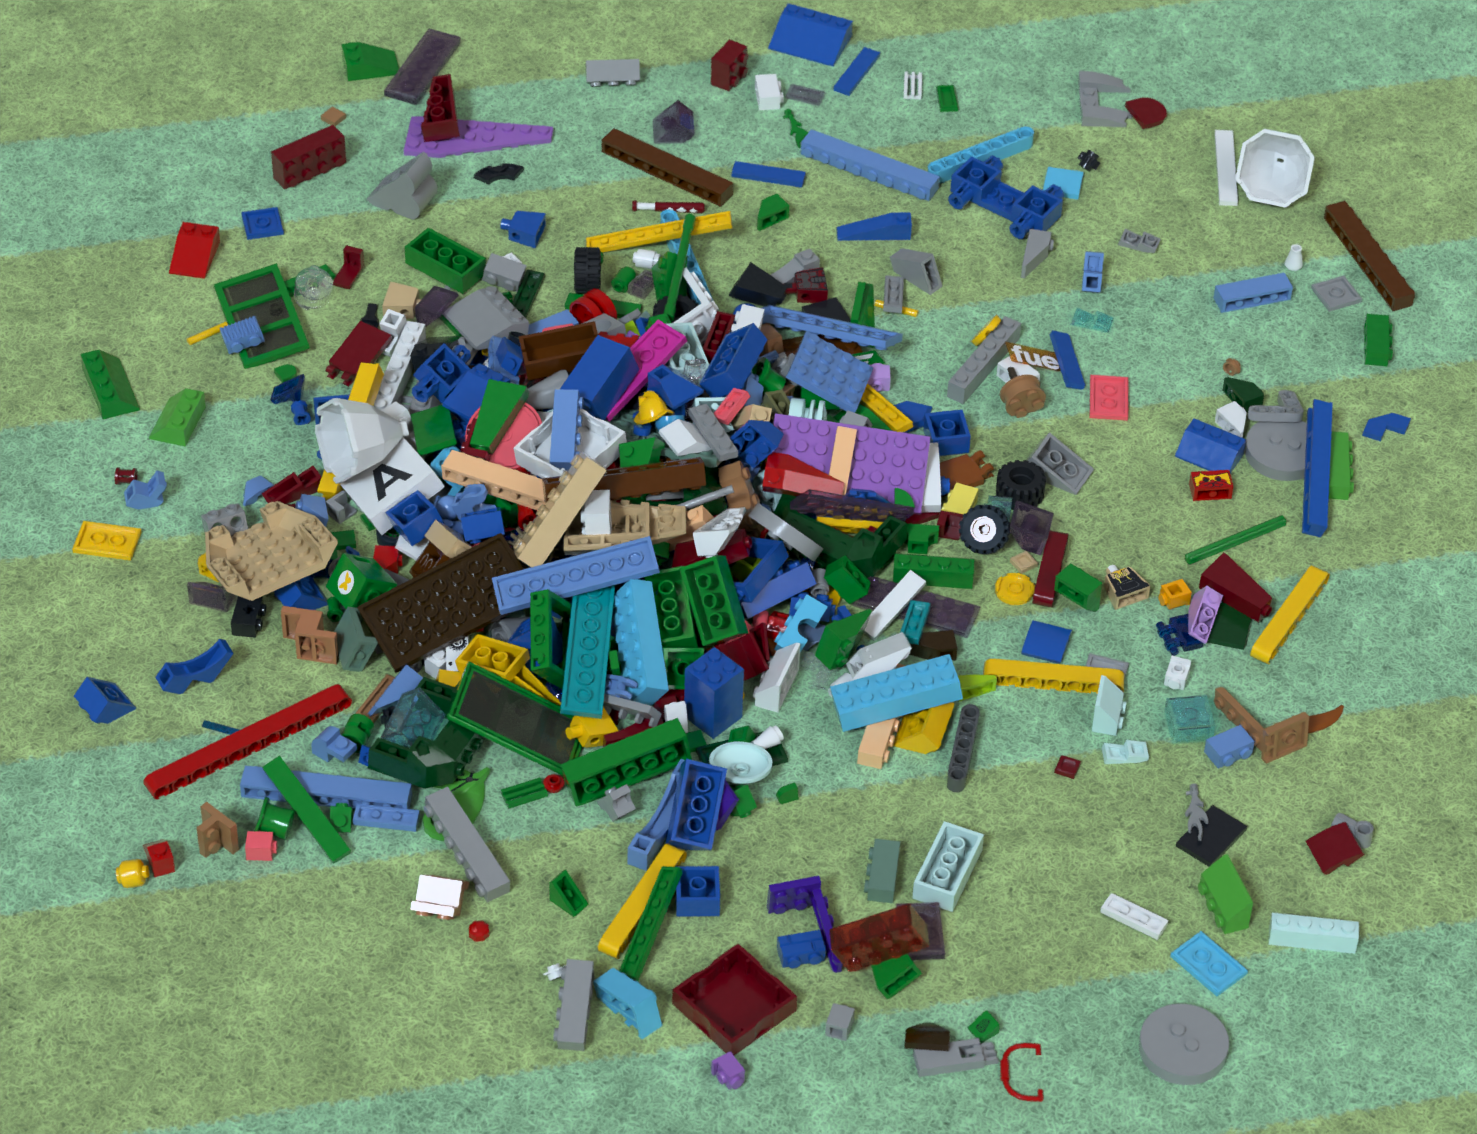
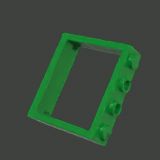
(541, 608)

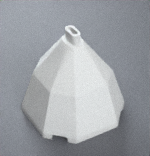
(1270, 179)
(355, 436)

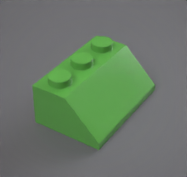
(179, 417)
(1226, 896)

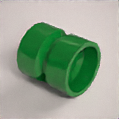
(358, 730)

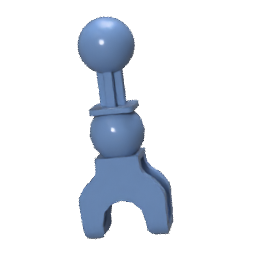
(467, 501)

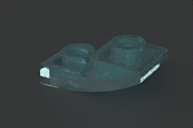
(1097, 322)

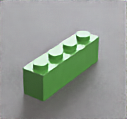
(1340, 466)

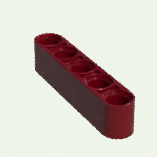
(1050, 568)

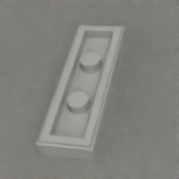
(893, 294)

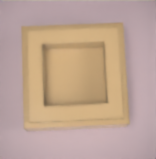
(1023, 562)

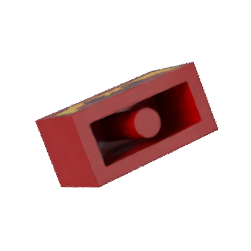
(1211, 485)

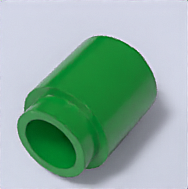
(622, 279)

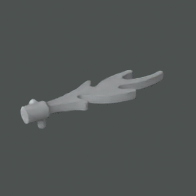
(1196, 812)

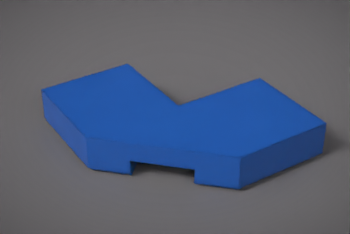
(1377, 426)

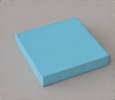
(1068, 180)

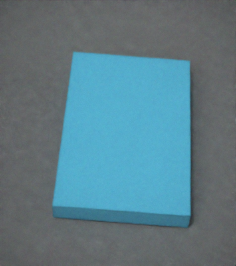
(1209, 963)

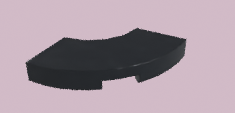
(506, 171)

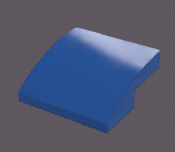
(1046, 642)

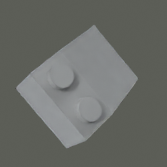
(1060, 464)

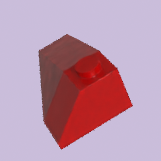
(793, 477)

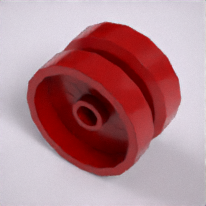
(592, 305)

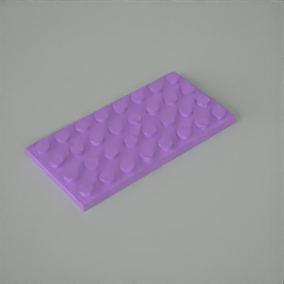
(879, 457)

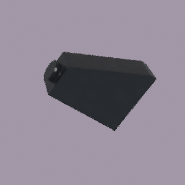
(758, 287)

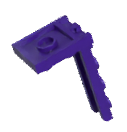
(799, 895)

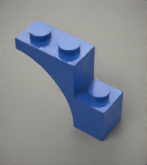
(204, 668)

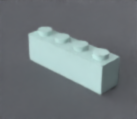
(1313, 933)

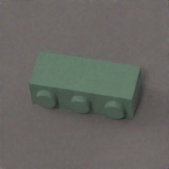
(882, 870)

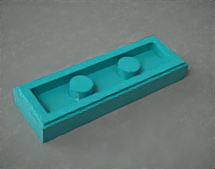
(915, 621)

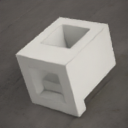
(1177, 673)

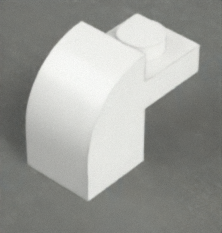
(393, 324)

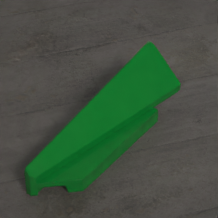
(864, 306)

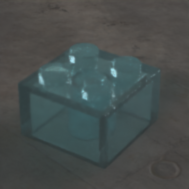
(1189, 719)

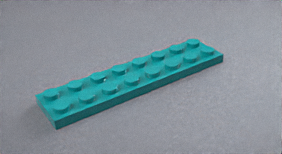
(587, 653)

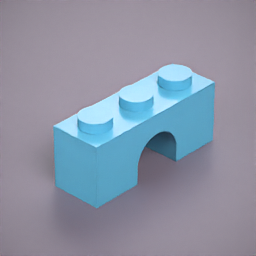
(808, 612)

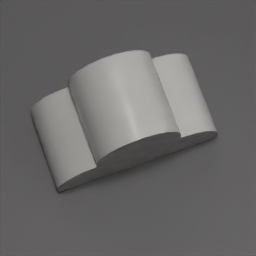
(406, 188)

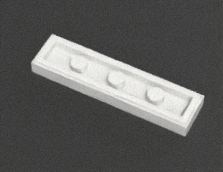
(893, 604)

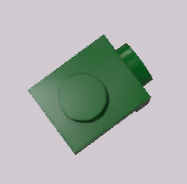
(341, 817)

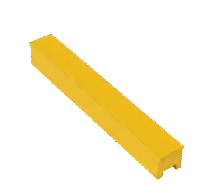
(364, 390)

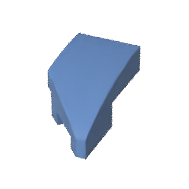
(255, 488)

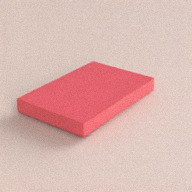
(1108, 397)

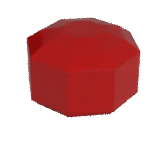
(478, 931)

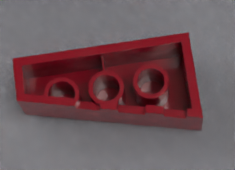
(441, 113)

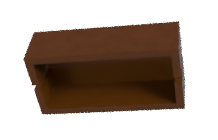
(556, 349)

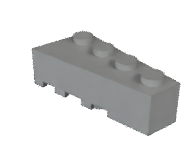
(575, 1005)

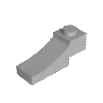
(802, 261)

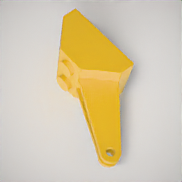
(505, 661)

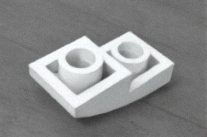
(677, 710)

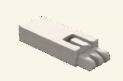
(940, 1062)

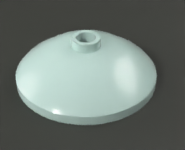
(744, 762)

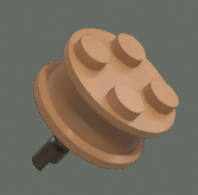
(1022, 394)

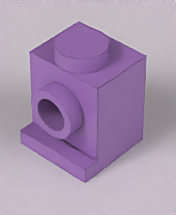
(728, 1071)

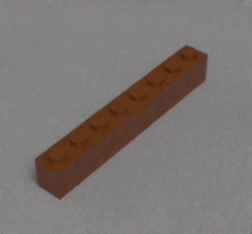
(667, 167)
(1369, 256)
(645, 479)

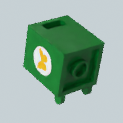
(358, 580)

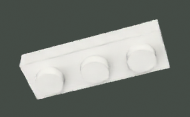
(1134, 916)

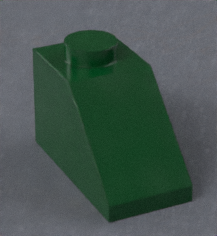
(1243, 392)

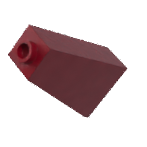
(735, 550)
(1237, 588)

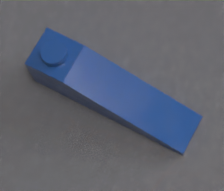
(884, 227)

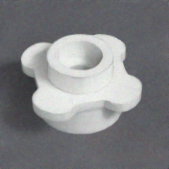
(554, 971)

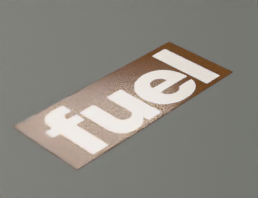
(1032, 356)

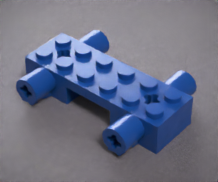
(982, 185)
(441, 374)

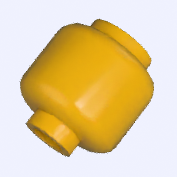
(132, 873)

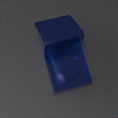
(291, 389)

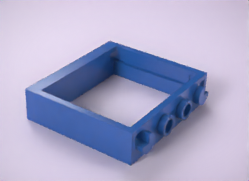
(773, 556)

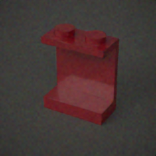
(746, 654)

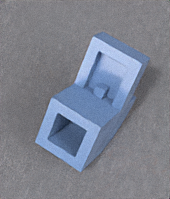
(1092, 271)
(146, 495)
(332, 744)

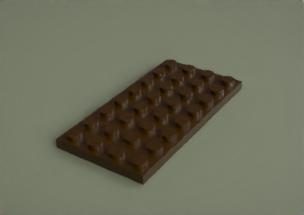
(440, 604)

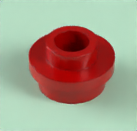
(553, 787)

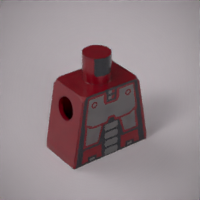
(809, 286)

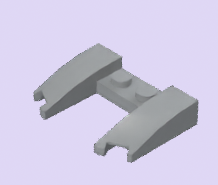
(1092, 114)

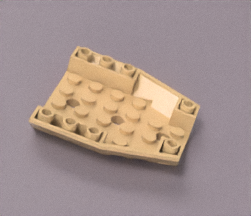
(269, 553)

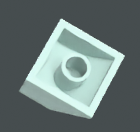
(1108, 708)

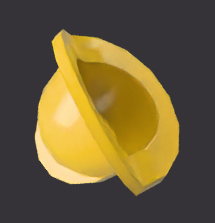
(651, 408)

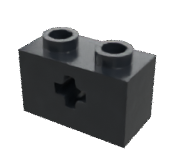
(247, 617)

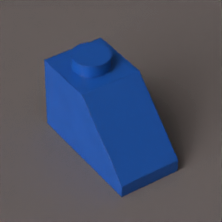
(510, 357)

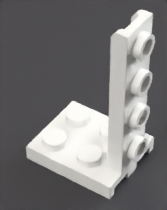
(703, 314)

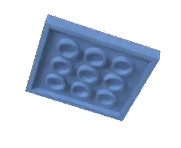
(829, 372)

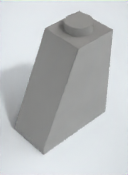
(917, 268)

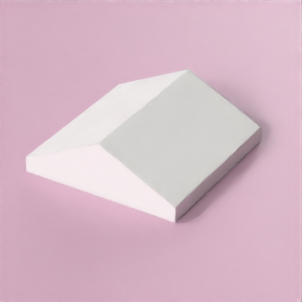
(684, 438)

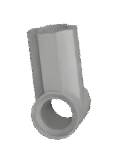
(1361, 830)

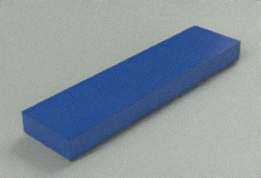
(856, 71)
(768, 174)
(1067, 360)

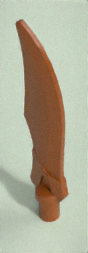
(1324, 720)

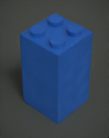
(602, 375)
(714, 692)

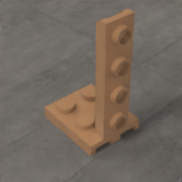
(1272, 741)

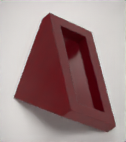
(760, 635)

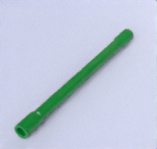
(688, 227)

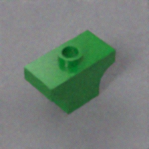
(921, 537)

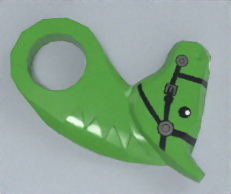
(469, 793)

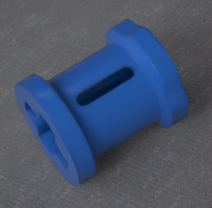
(299, 409)

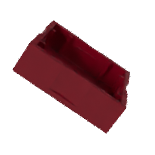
(734, 1000)

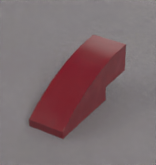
(294, 486)

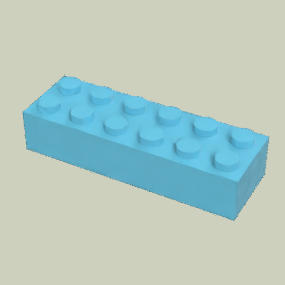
(639, 641)
(896, 692)

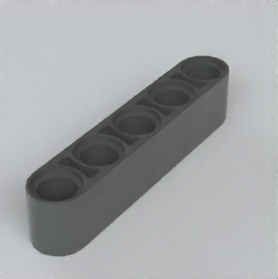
(963, 748)

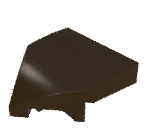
(927, 1037)

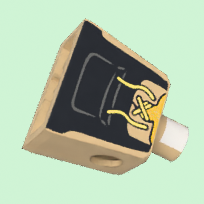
(1125, 586)

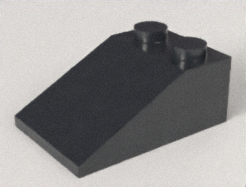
(427, 347)

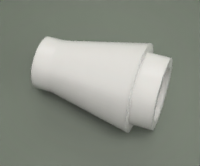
(1294, 259)
(770, 737)

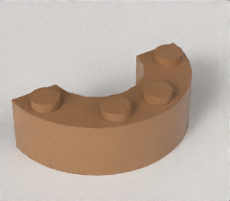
(743, 495)

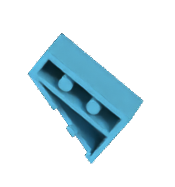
(629, 999)

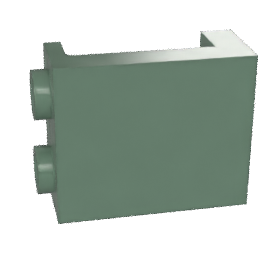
(353, 645)

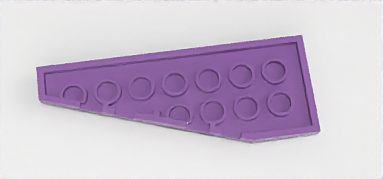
(475, 137)

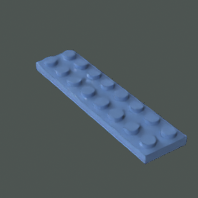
(830, 327)
(577, 574)

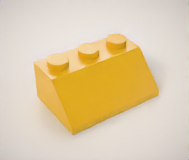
(924, 729)

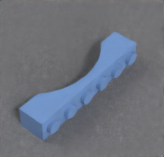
(651, 838)

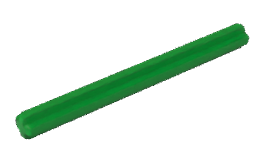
(1235, 539)

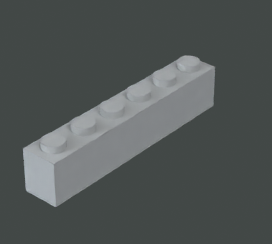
(983, 360)
(466, 844)

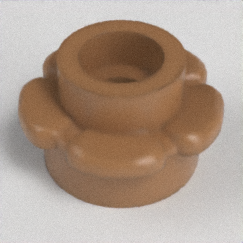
(1233, 365)

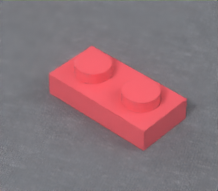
(731, 405)

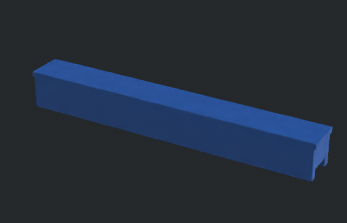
(1317, 468)

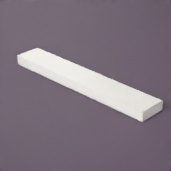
(1226, 168)

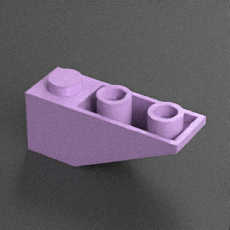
(1203, 613)

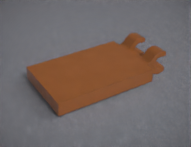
(966, 470)

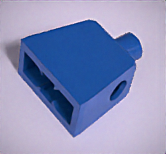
(525, 227)

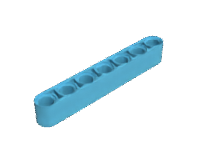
(1000, 146)

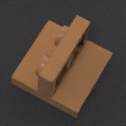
(216, 831)

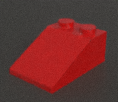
(194, 250)

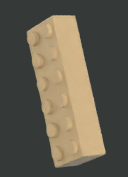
(559, 510)

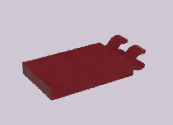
(361, 346)

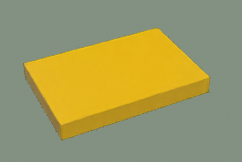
(106, 540)

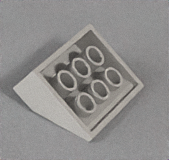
(485, 315)

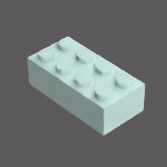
(690, 350)
(948, 866)

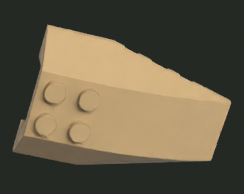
(628, 524)

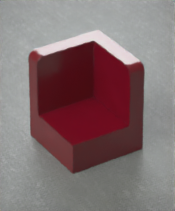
(949, 525)

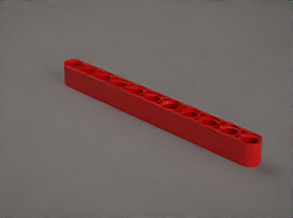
(247, 740)

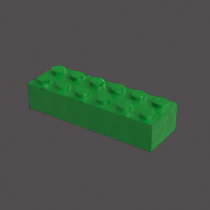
(626, 762)

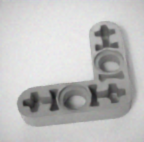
(1287, 411)

